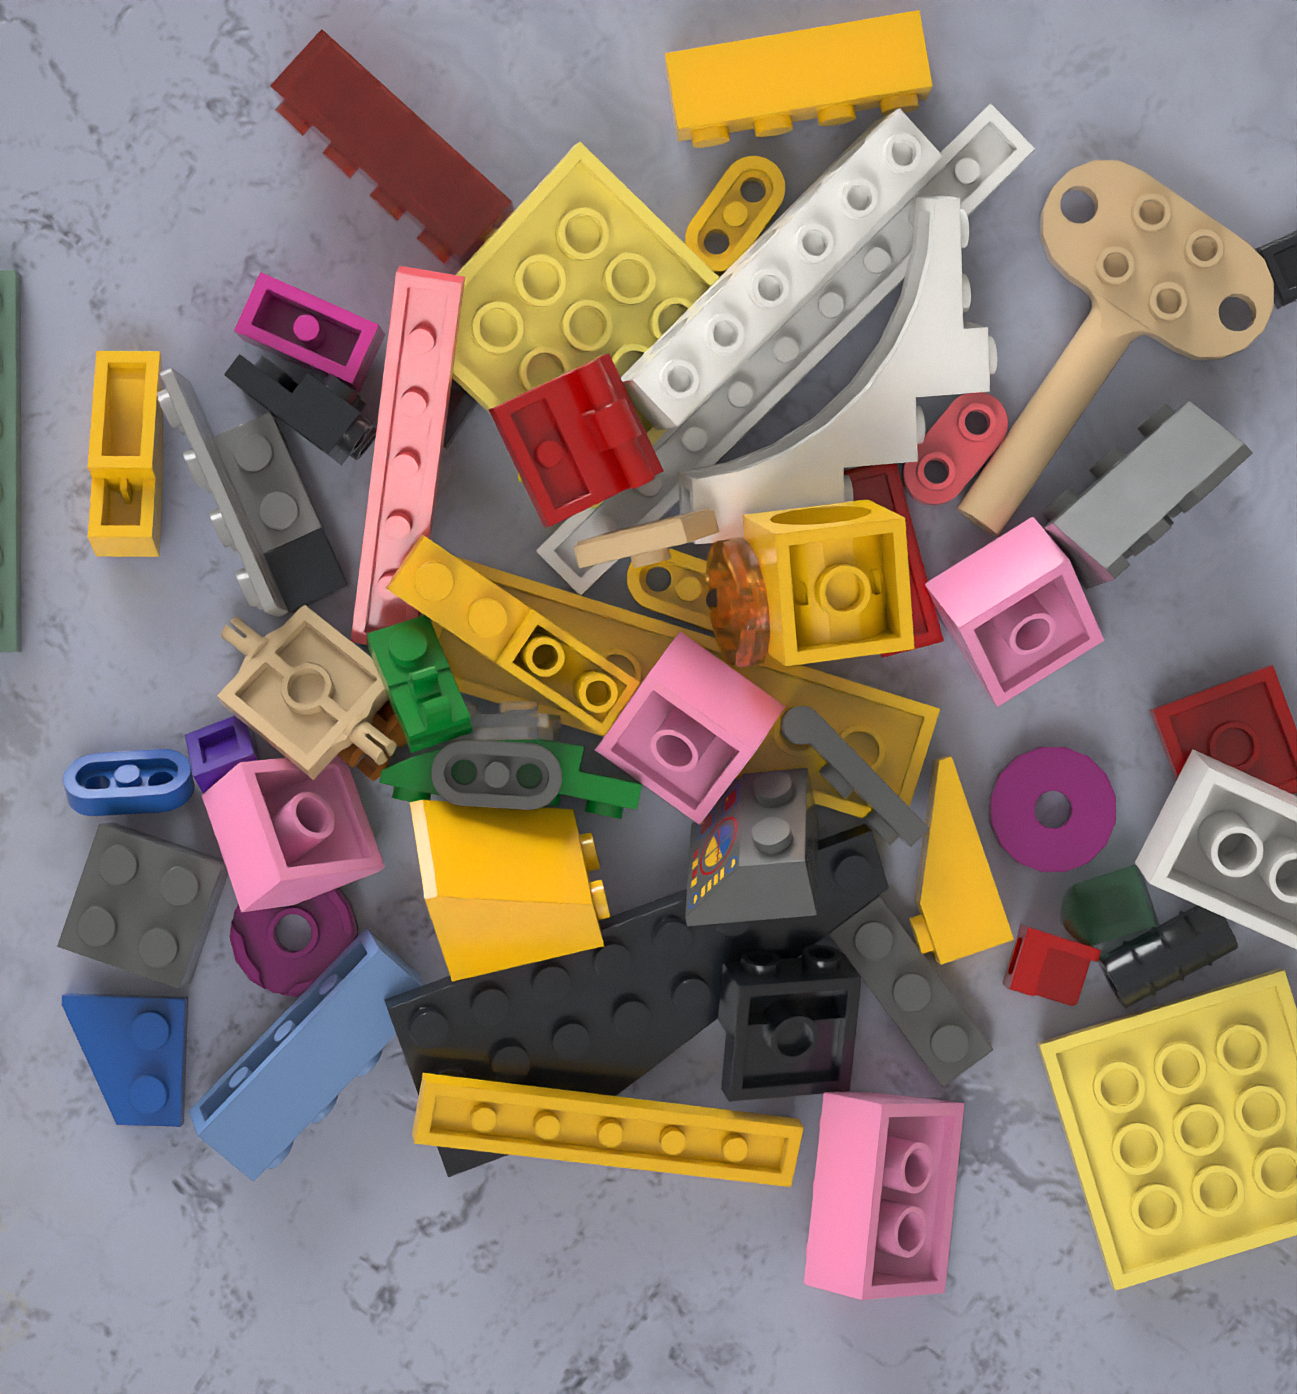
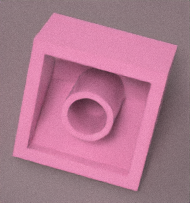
(1015, 610)
(690, 728)
(290, 833)

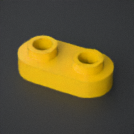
(732, 215)
(683, 598)

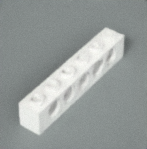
(779, 270)

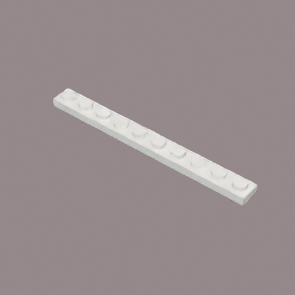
(876, 265)

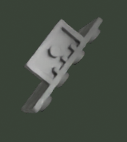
(252, 482)

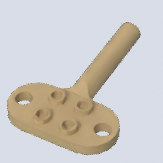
(1149, 272)

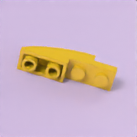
(512, 635)

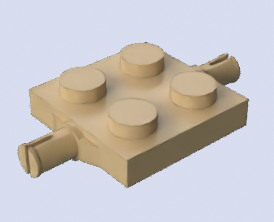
(306, 691)

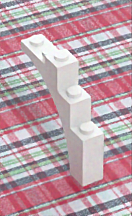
(876, 415)

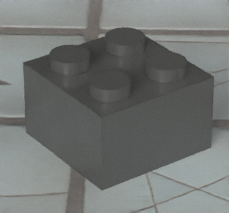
(144, 904)

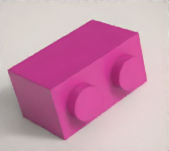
(309, 331)

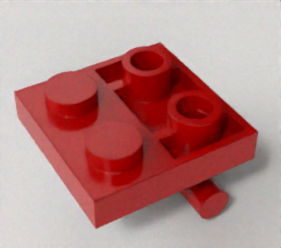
(576, 440)

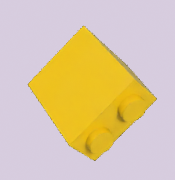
(507, 885)

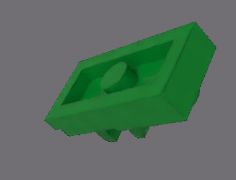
(419, 683)

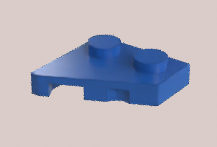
(134, 1053)

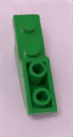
(604, 794)

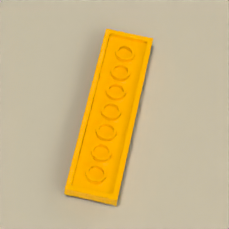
(876, 724)

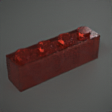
(391, 148)

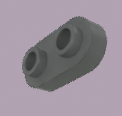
(496, 774)

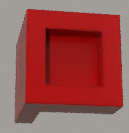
(1048, 965)

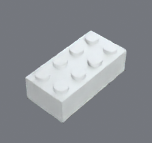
(1228, 847)

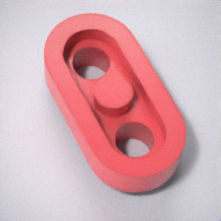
(955, 448)

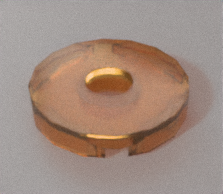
(742, 605)

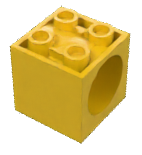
(833, 580)

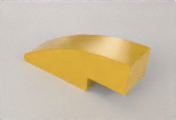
(126, 455)

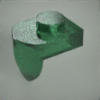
(1108, 907)

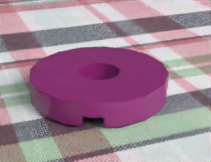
(1089, 817)
(285, 970)

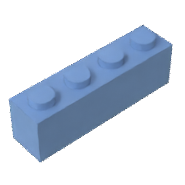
(305, 1058)

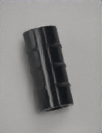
(1166, 954)

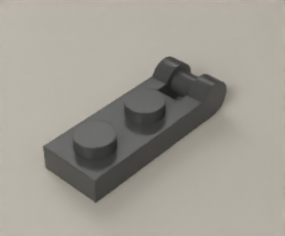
(850, 773)

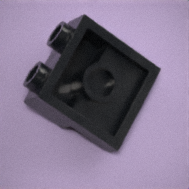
(320, 412)
(788, 1023)

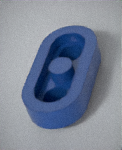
(128, 782)

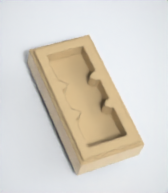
(648, 541)

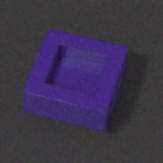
(219, 749)

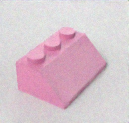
(883, 1195)

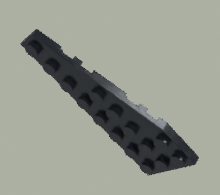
(618, 1008)

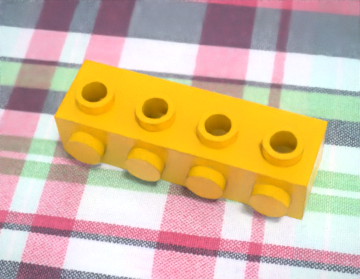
(798, 78)

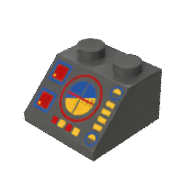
(755, 852)

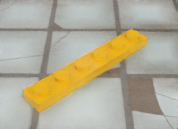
(606, 1130)

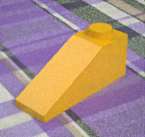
(954, 881)

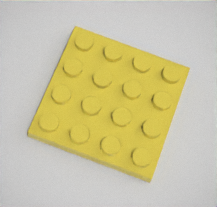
(571, 280)
(1184, 1126)

